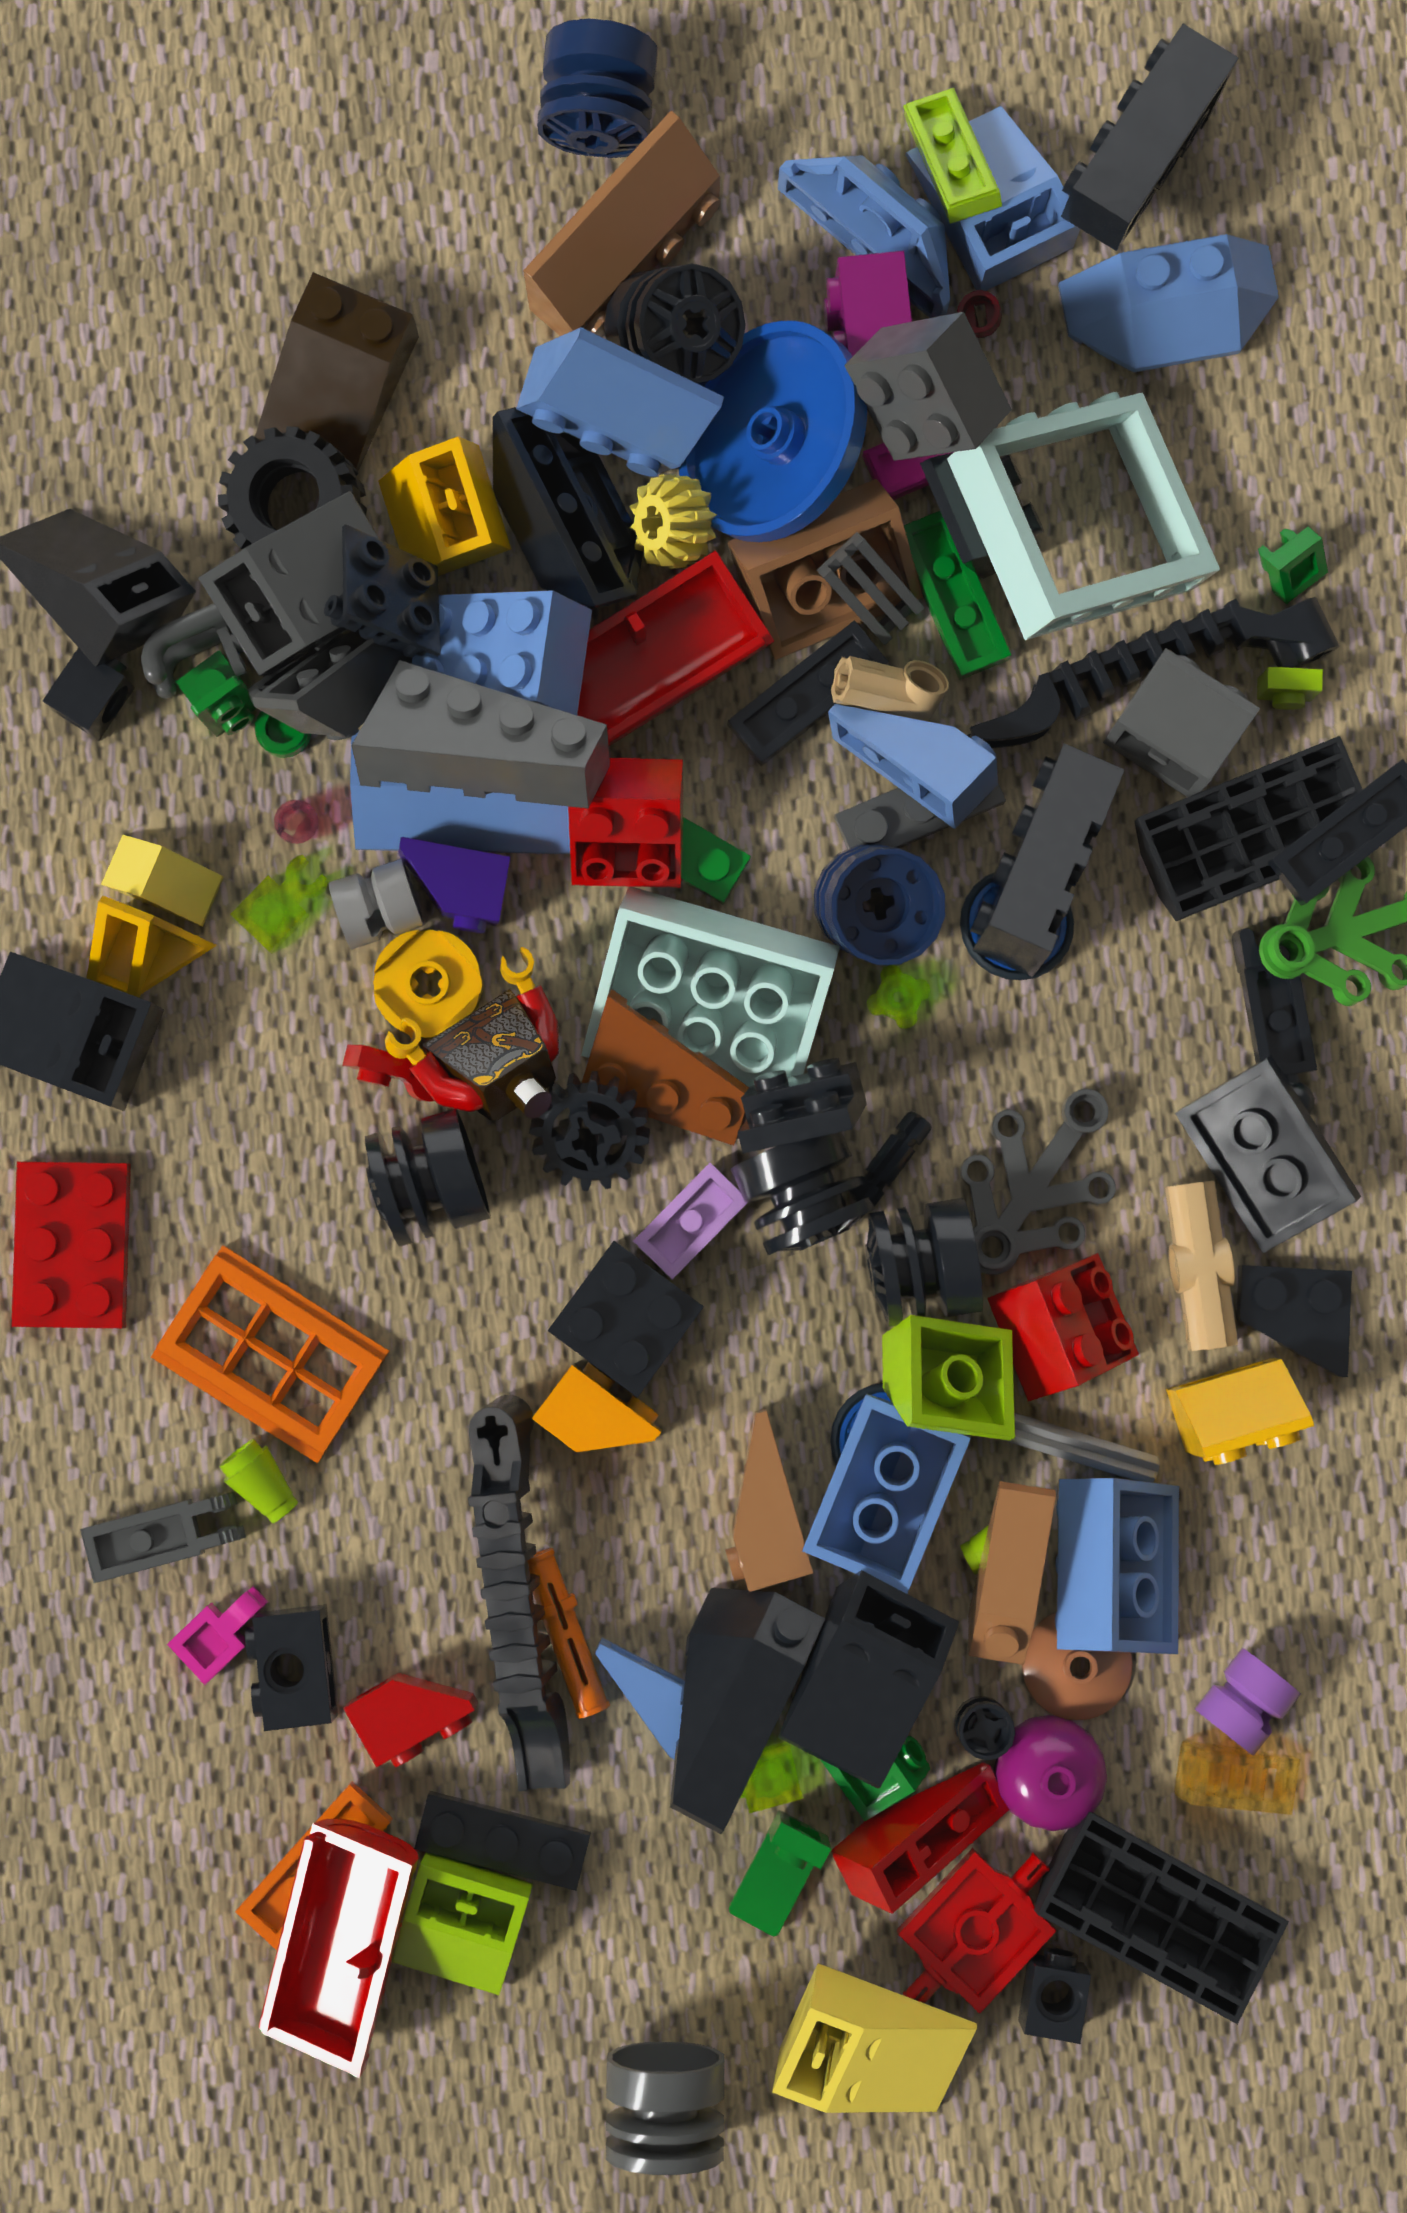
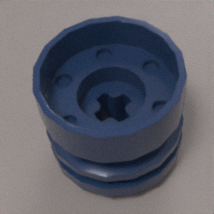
(597, 88)
(904, 920)

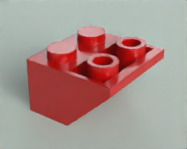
(631, 827)
(1064, 1327)

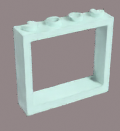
(1014, 548)

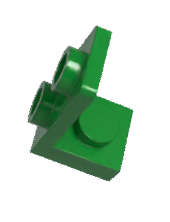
(218, 695)
(779, 1873)

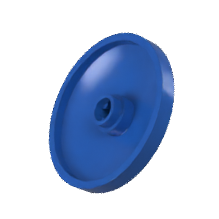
(782, 433)

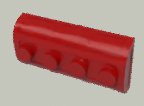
(668, 647)
(338, 1942)

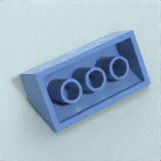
(453, 819)

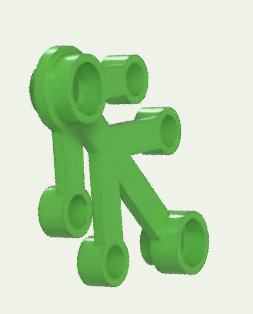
(1340, 933)

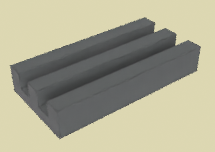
(895, 615)

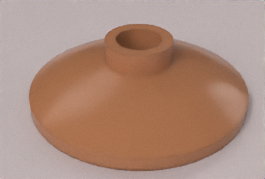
(1066, 1695)

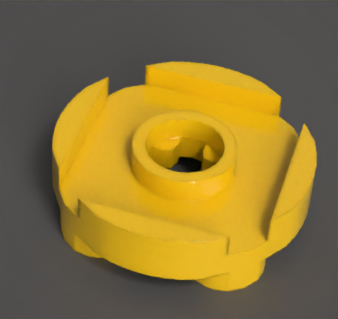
(430, 952)

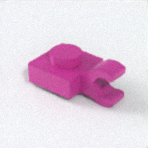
(214, 1637)

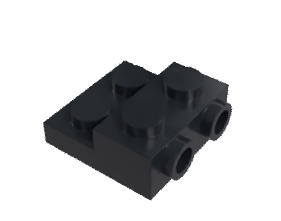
(801, 1106)

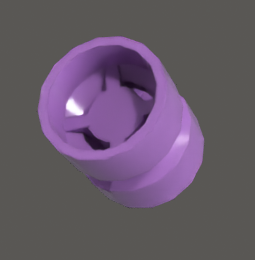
(1248, 1701)

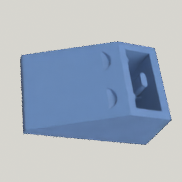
(1027, 225)

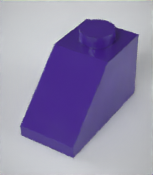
(459, 881)

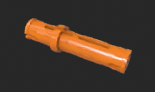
(586, 1693)

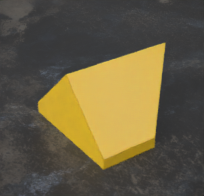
(137, 948)

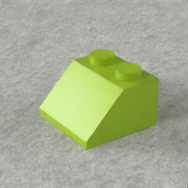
(950, 1376)

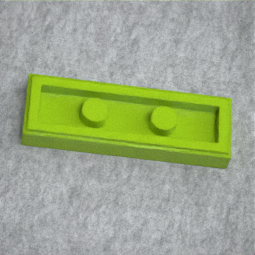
(952, 155)

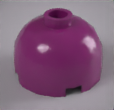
(1051, 1773)

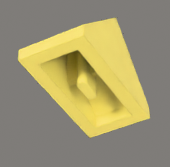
(162, 879)

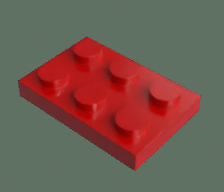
(71, 1245)

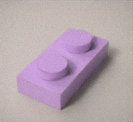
(690, 1221)

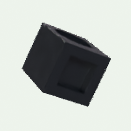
(89, 694)
(1056, 2020)

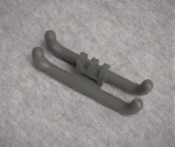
(184, 639)

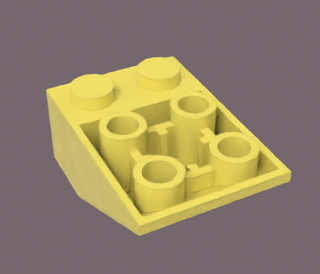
(868, 2048)

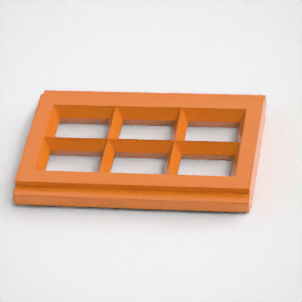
(244, 1397)

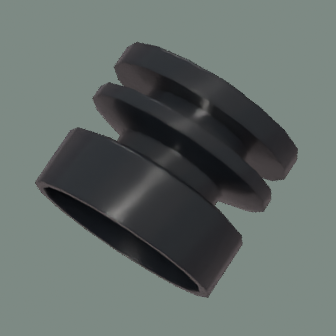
(649, 320)
(426, 1177)
(802, 1191)
(925, 1261)

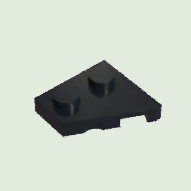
(1299, 1311)

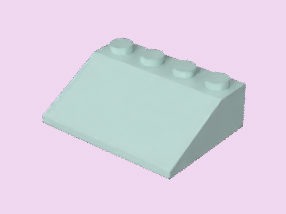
(717, 983)

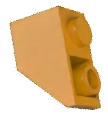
(592, 1417)

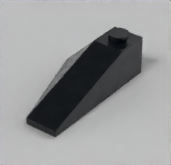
(737, 1681)

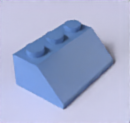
(616, 402)
(885, 1495)
(1117, 1566)

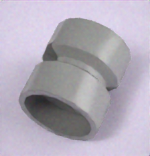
(376, 904)

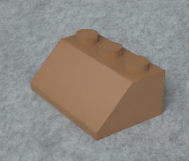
(784, 578)

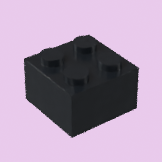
(625, 1318)

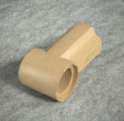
(889, 689)

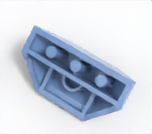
(874, 215)
(1171, 302)

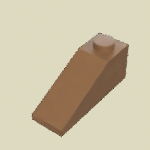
(765, 1520)
(1010, 1573)

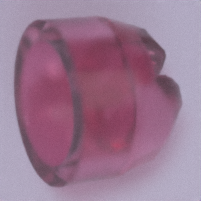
(306, 828)

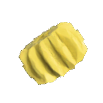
(672, 521)

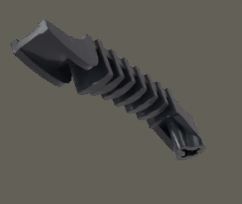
(1292, 637)
(499, 1482)

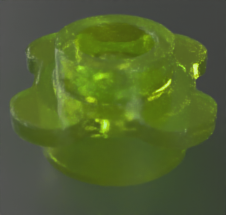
(895, 981)

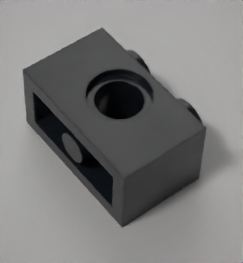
(307, 1636)

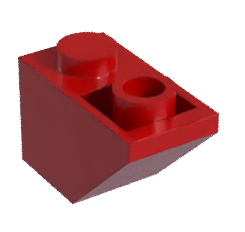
(405, 1712)

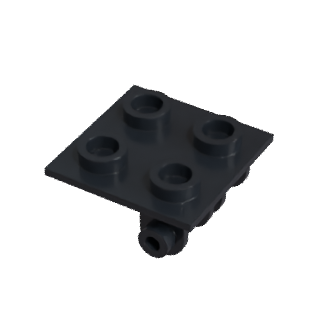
(387, 595)

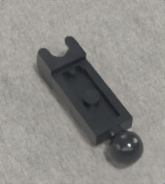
(1276, 1015)

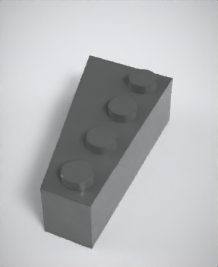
(478, 740)

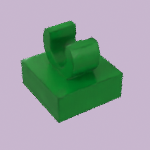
(1294, 564)

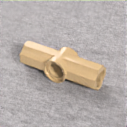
(1201, 1266)

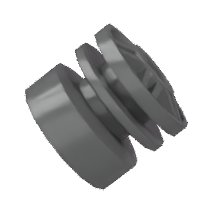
(665, 2108)

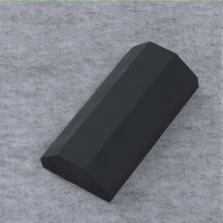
(1225, 835)
(1159, 1915)

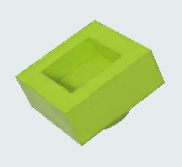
(1289, 686)

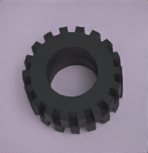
(268, 463)

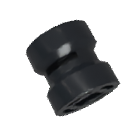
(989, 1737)

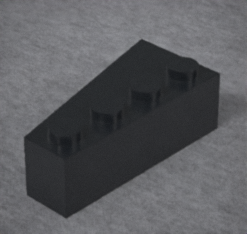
(1148, 137)
(1048, 860)

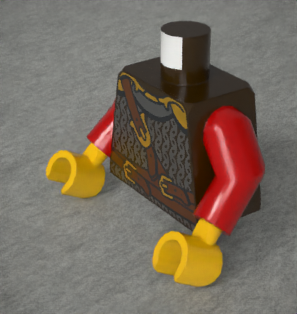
(493, 1056)

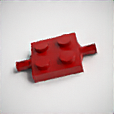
(976, 1930)

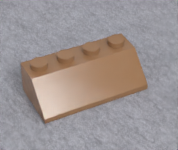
(624, 229)

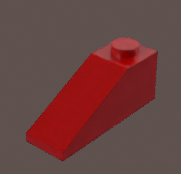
(918, 1837)

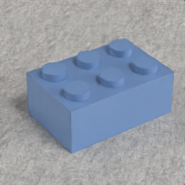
(514, 644)

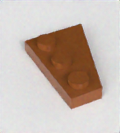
(669, 1077)

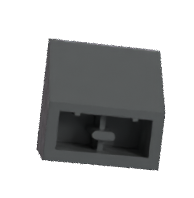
(1181, 724)

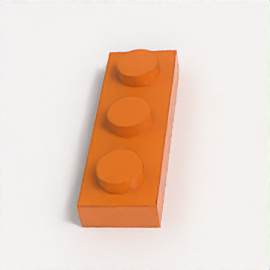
(269, 1901)

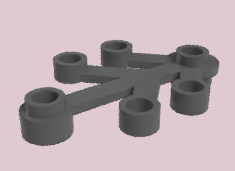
(1030, 1189)

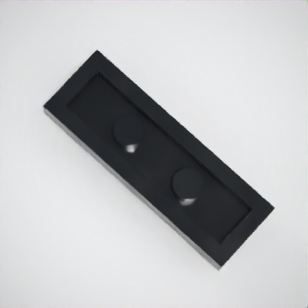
(799, 696)
(1345, 836)
(502, 1840)

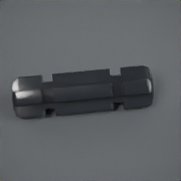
(892, 1157)

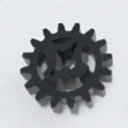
(605, 1114)

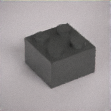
(928, 387)

